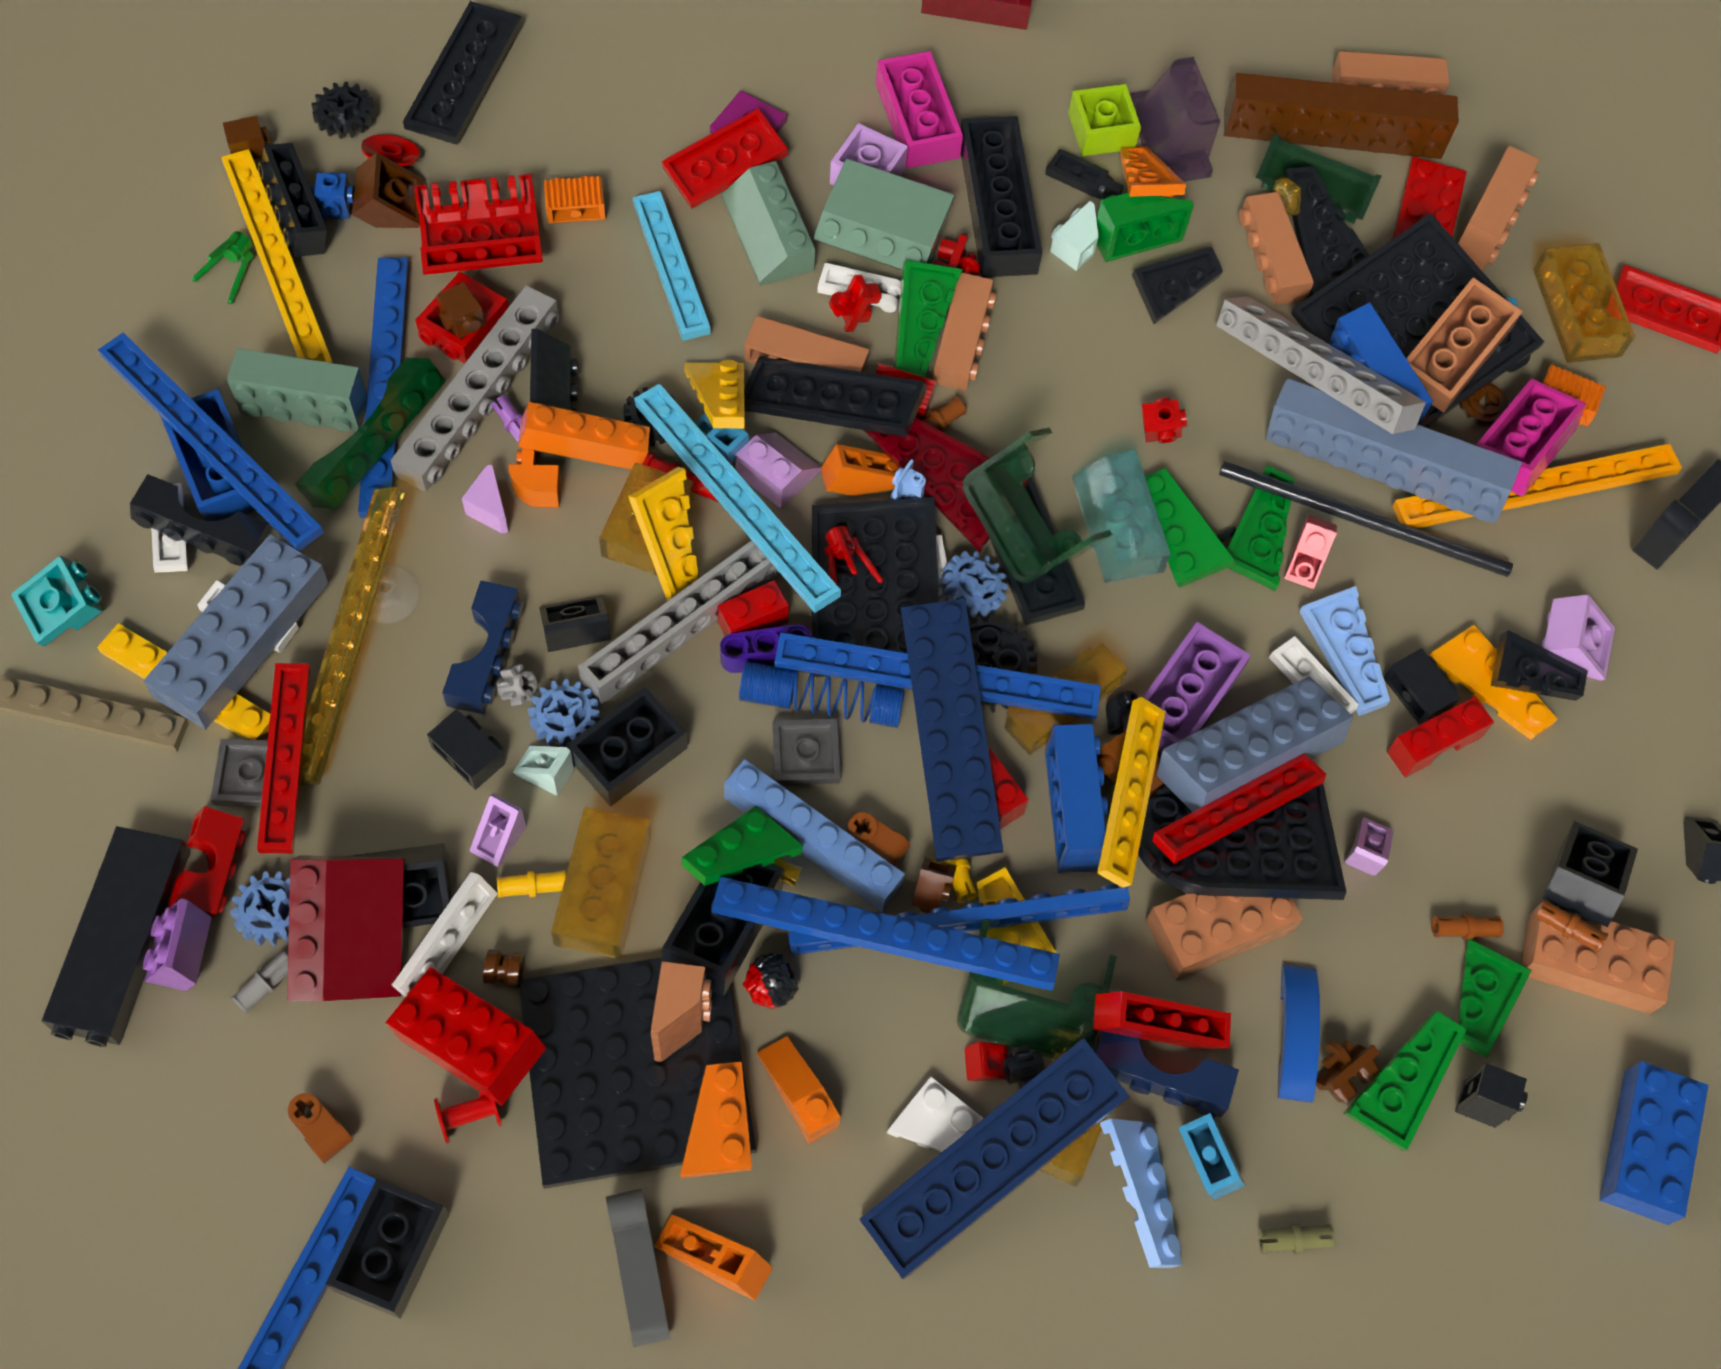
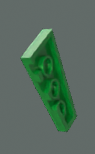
(1261, 535)

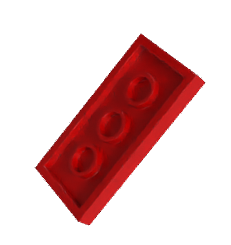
(723, 157)
(1432, 190)
(1670, 308)

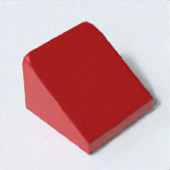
(985, 1061)

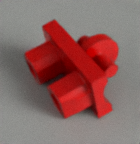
(955, 253)
(855, 301)

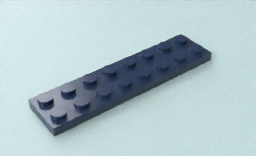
(951, 730)
(994, 1158)

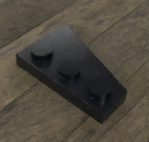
(1175, 281)
(1536, 670)

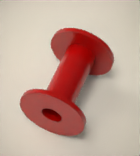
(466, 1113)

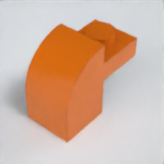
(535, 483)

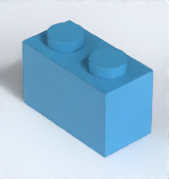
(1212, 1156)

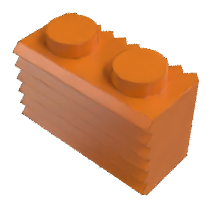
(574, 199)
(1576, 387)

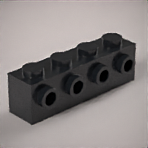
(293, 200)

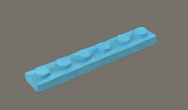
(671, 266)

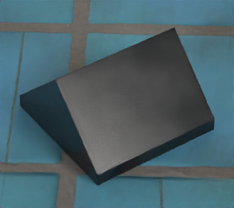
(575, 623)

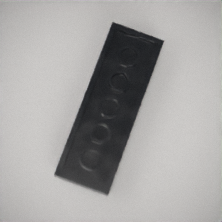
(462, 73)
(833, 396)
(1050, 594)

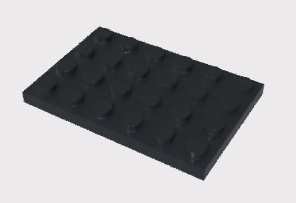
(903, 548)

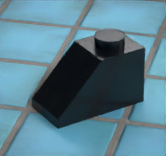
(1703, 848)

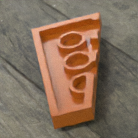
(1148, 174)

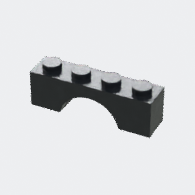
(158, 508)

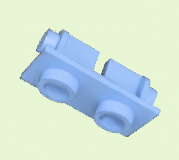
(908, 483)

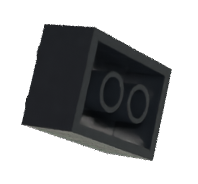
(627, 746)
(1590, 874)
(388, 1248)

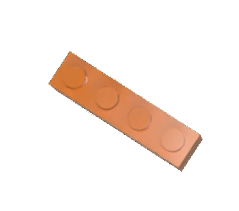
(583, 436)

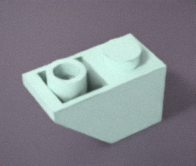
(1077, 238)

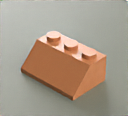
(680, 1007)

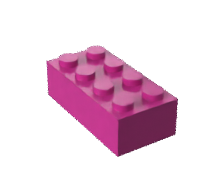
(919, 108)
(1533, 430)

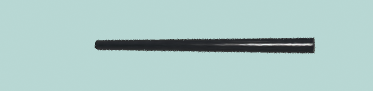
(1366, 519)

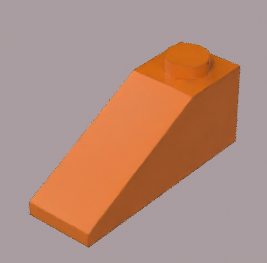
(857, 471)
(800, 1090)
(714, 1256)

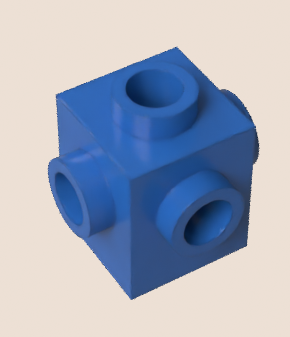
(333, 195)

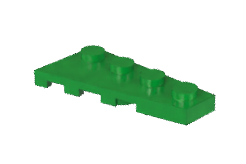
(922, 312)
(1191, 542)
(1406, 1085)

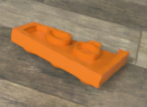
(719, 1126)

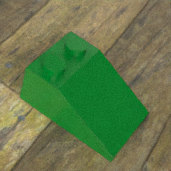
(1140, 224)

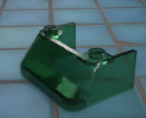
(1348, 187)
(1013, 519)
(1024, 1018)

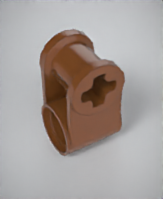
(879, 837)
(321, 1130)

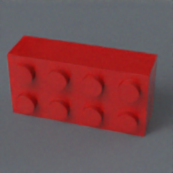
(466, 1035)

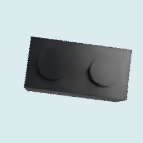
(1421, 686)
(466, 748)
(1492, 1095)

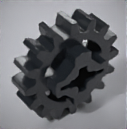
(343, 110)

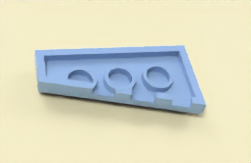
(1343, 639)
(1146, 1189)

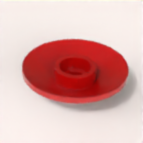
(392, 147)

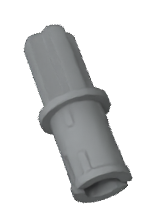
(262, 983)

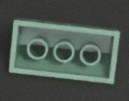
(769, 224)

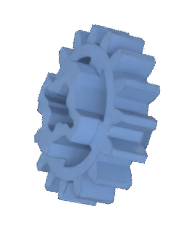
(974, 583)
(562, 699)
(253, 917)

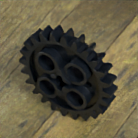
(1008, 648)

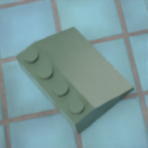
(883, 216)

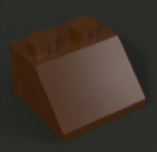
(385, 194)

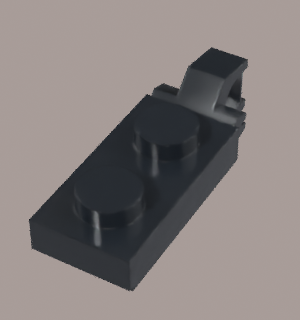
(1082, 175)

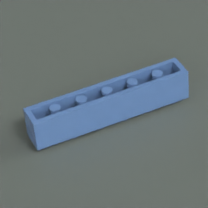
(821, 839)

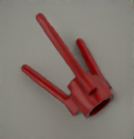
(842, 546)

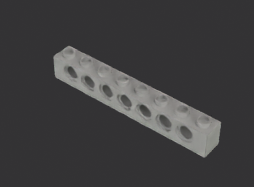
(1321, 365)
(479, 371)
(674, 623)

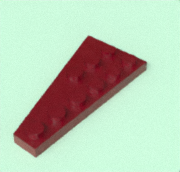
(944, 465)

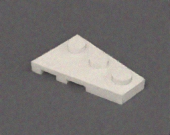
(934, 1118)

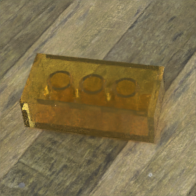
(1583, 302)
(601, 883)

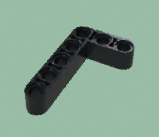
(1681, 518)

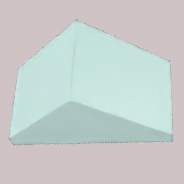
(546, 767)

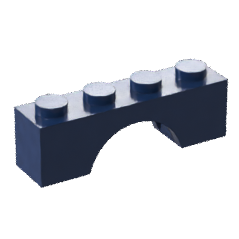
(472, 682)
(1204, 1088)

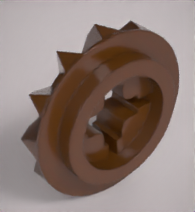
(1495, 401)

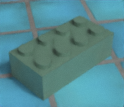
(298, 390)

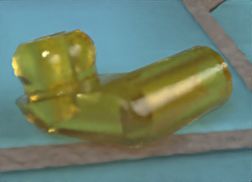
(1291, 192)

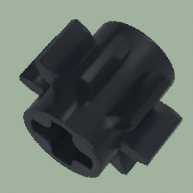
(1022, 1065)

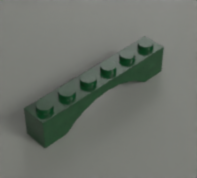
(337, 473)

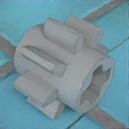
(516, 685)

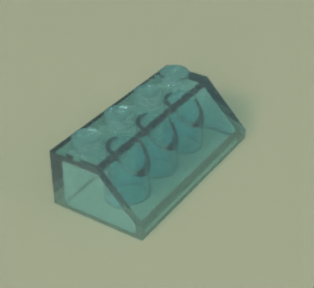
(1119, 500)

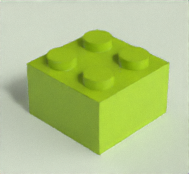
(1103, 119)

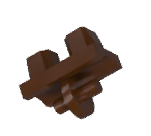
(1342, 1064)

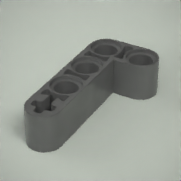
(638, 1267)

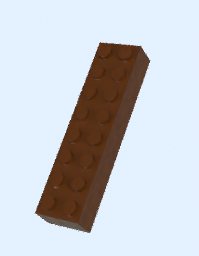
(1340, 115)

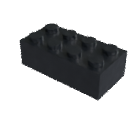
(715, 939)

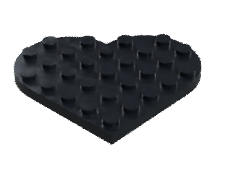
(1273, 857)

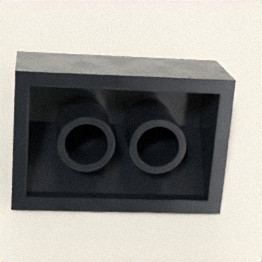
(552, 372)
(425, 882)

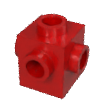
(1163, 420)

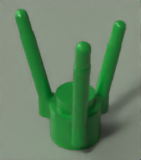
(234, 249)

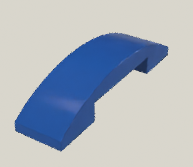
(1300, 1033)

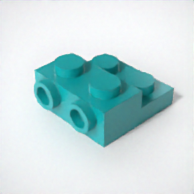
(57, 600)

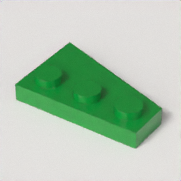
(740, 845)
(1487, 995)

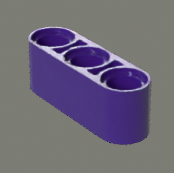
(749, 644)

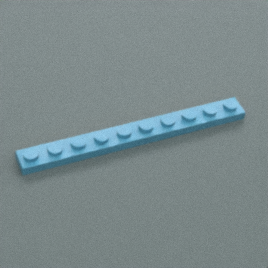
(738, 498)

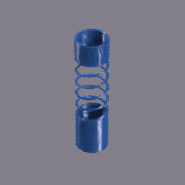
(777, 685)

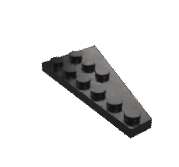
(1321, 231)

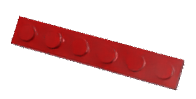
(284, 759)
(1238, 808)

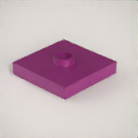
(744, 104)

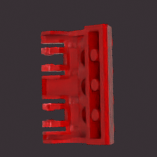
(478, 230)

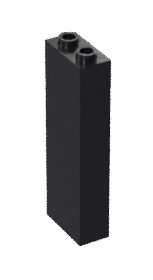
(113, 936)

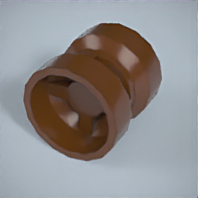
(503, 968)

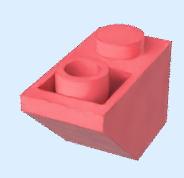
(1311, 551)

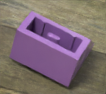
(177, 946)

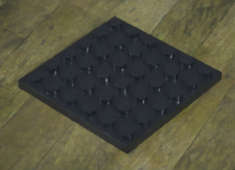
(1410, 289)
(597, 1088)

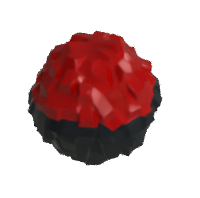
(770, 981)

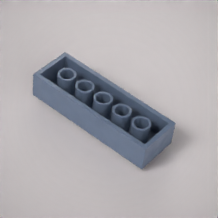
(236, 632)
(1253, 743)

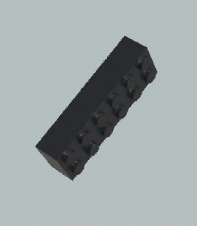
(1000, 197)

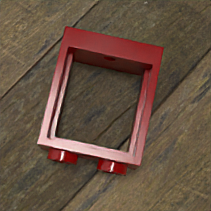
(455, 348)

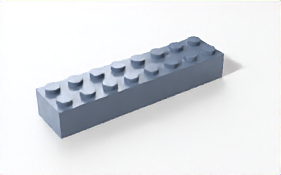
(1413, 460)

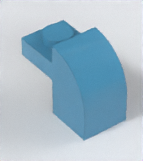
(726, 440)

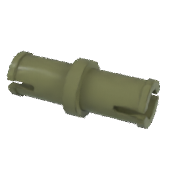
(1296, 1238)

